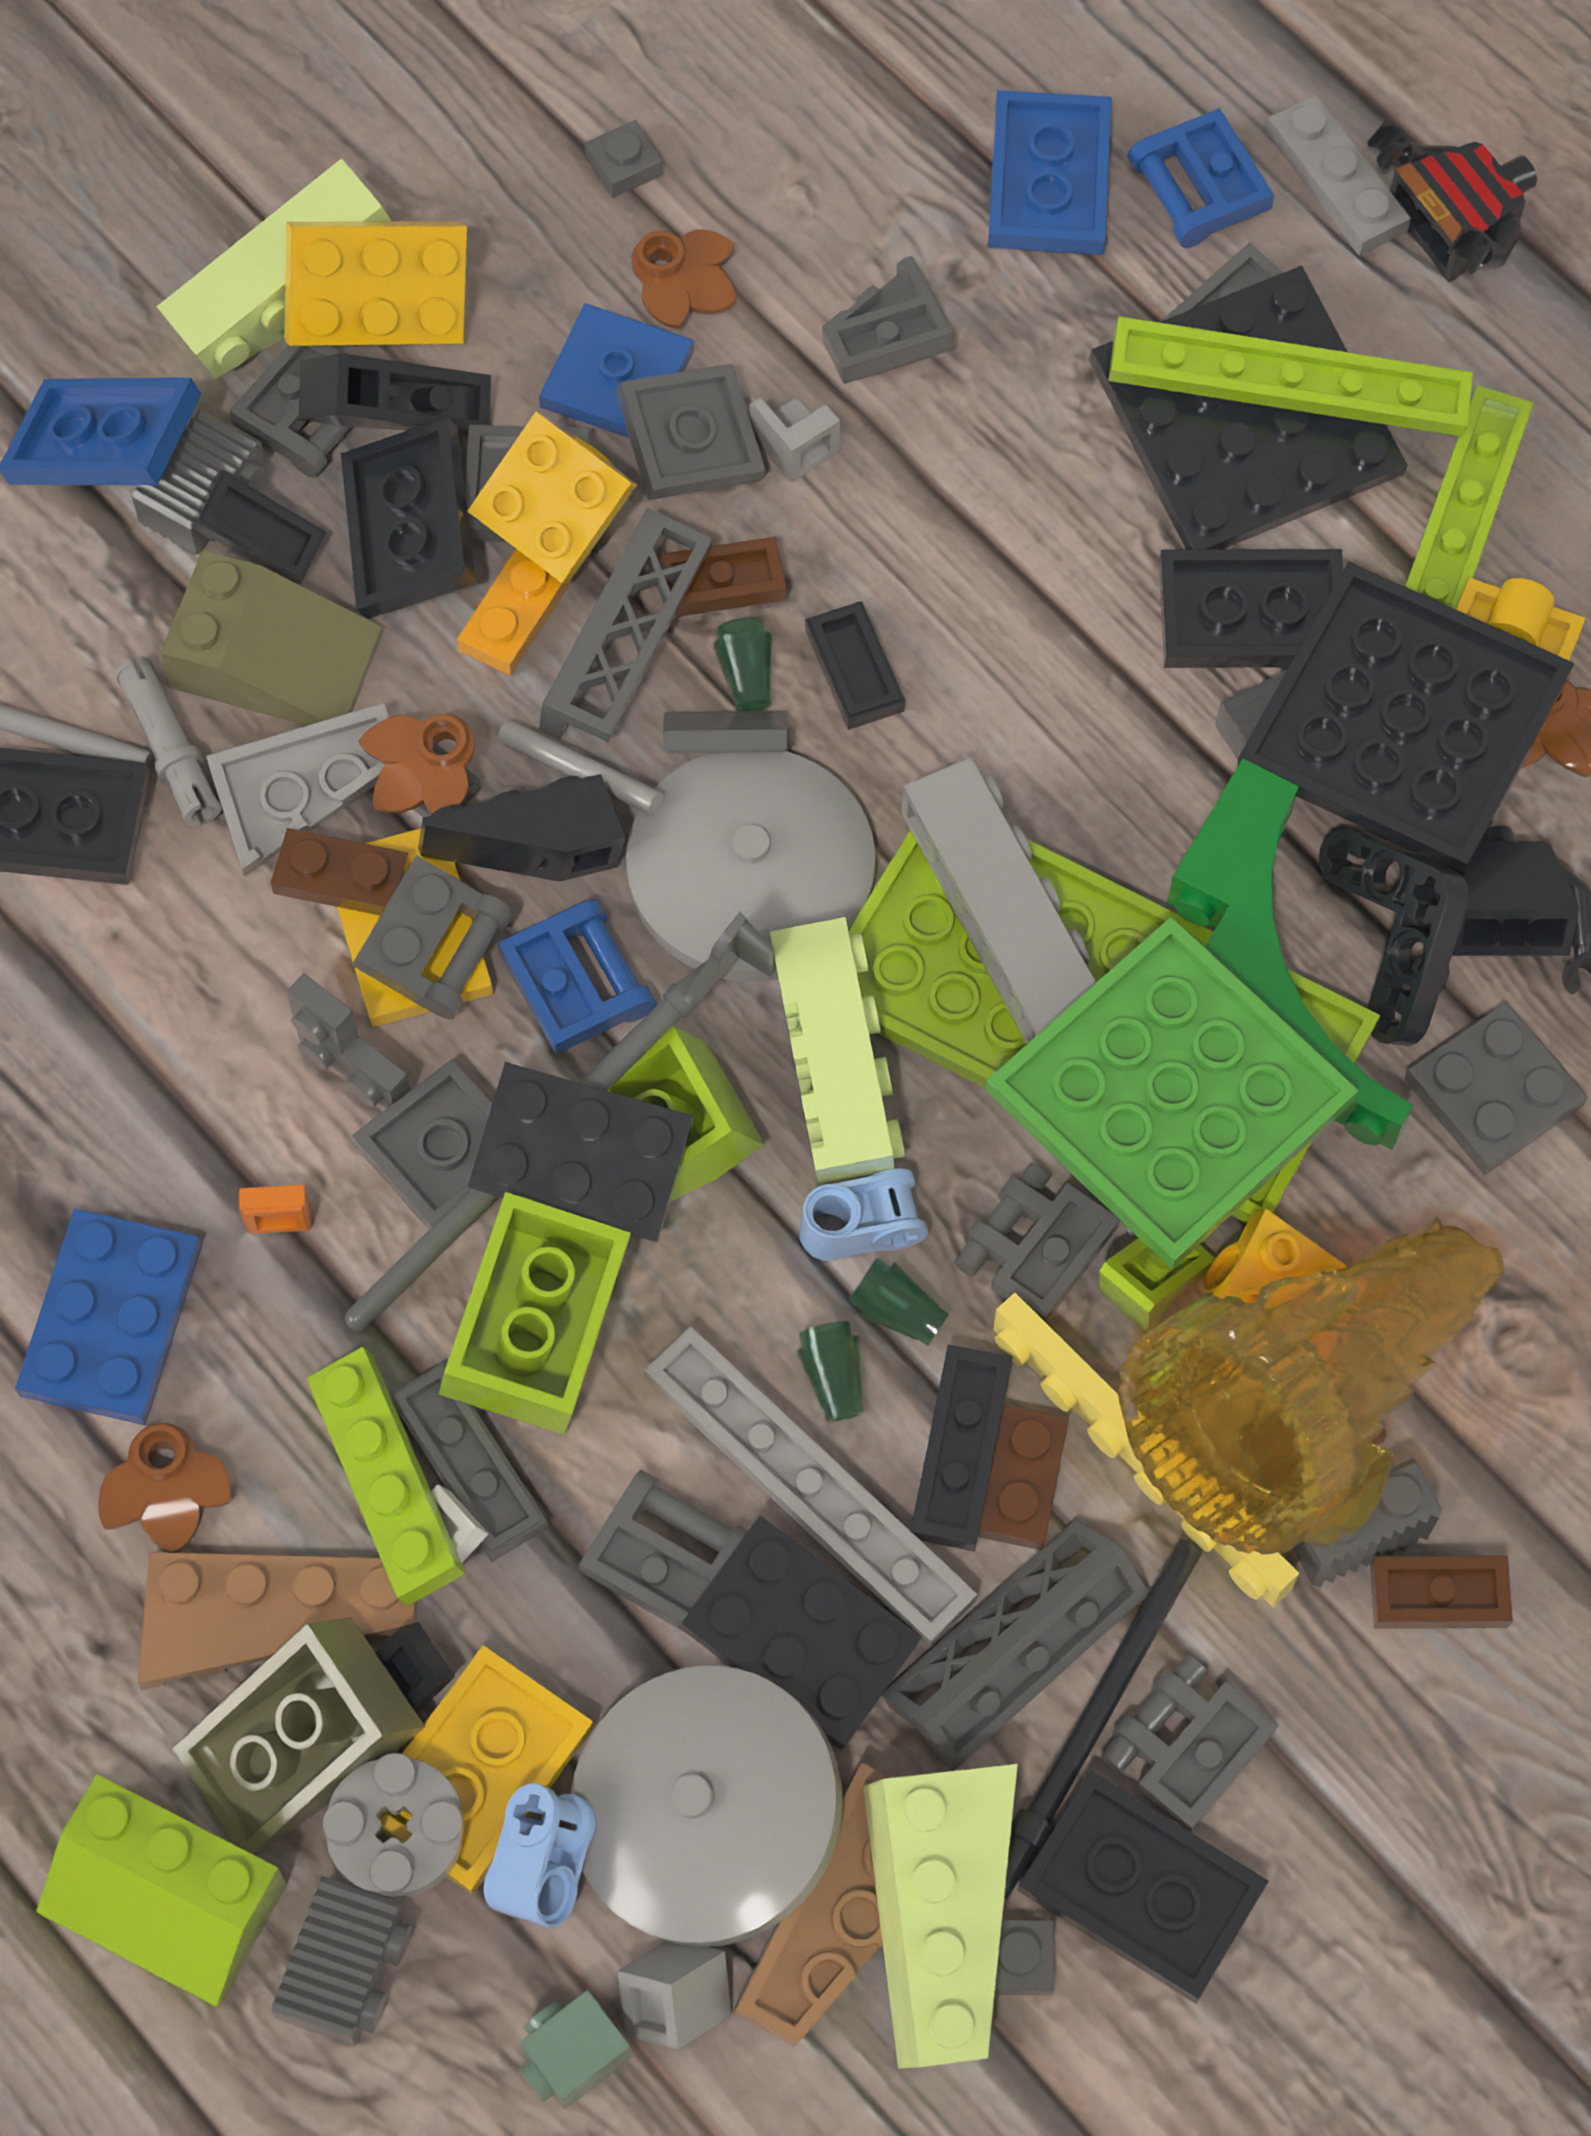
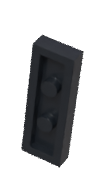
(961, 1447)

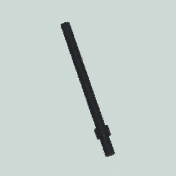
(1033, 1826)

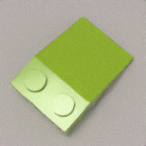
(688, 1078)

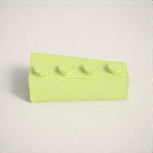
(239, 298)
(834, 1052)
(940, 1905)

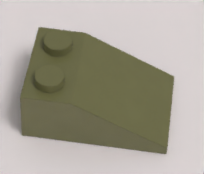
(266, 643)
(296, 1733)

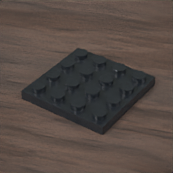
(1247, 466)
(1407, 716)

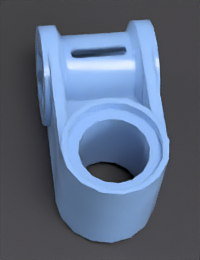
(875, 1211)
(538, 1861)

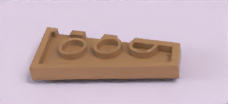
(243, 1608)
(825, 1938)

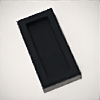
(258, 527)
(854, 665)

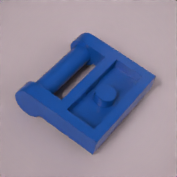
(1216, 167)
(558, 984)

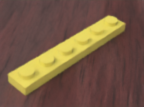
(1075, 1385)

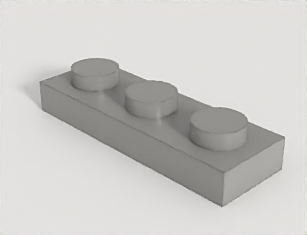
(1337, 174)

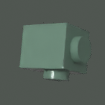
(571, 2050)

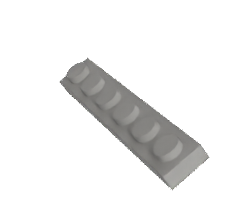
(810, 1486)

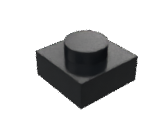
(415, 1665)

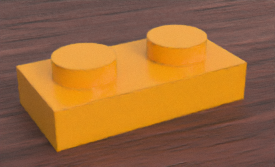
(511, 614)

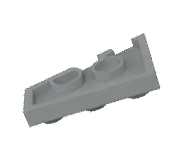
(293, 781)

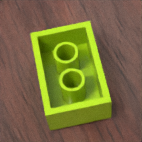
(534, 1313)

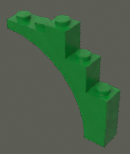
(1229, 887)

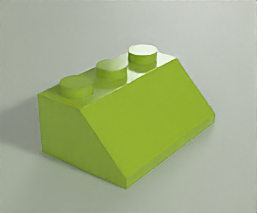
(159, 1890)

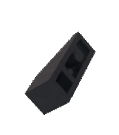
(390, 393)

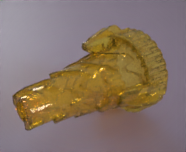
(1269, 1405)

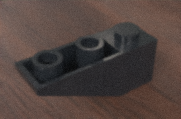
(535, 833)

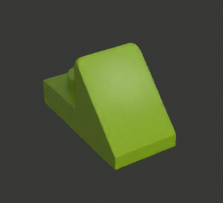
(1144, 1285)

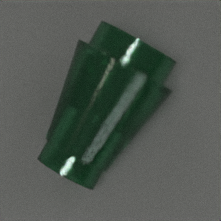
(746, 662)
(898, 1302)
(833, 1368)

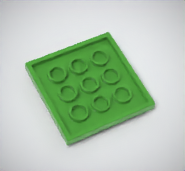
(1171, 1091)

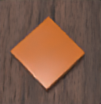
(275, 1209)

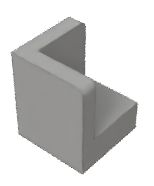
(795, 435)
(674, 1994)

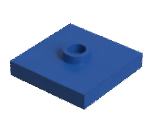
(601, 355)

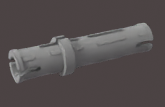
(177, 760)

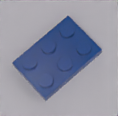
(1050, 172)
(100, 431)
(108, 1317)

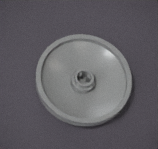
(750, 839)
(708, 1805)

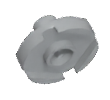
(394, 1786)

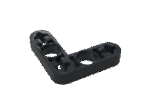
(1414, 906)

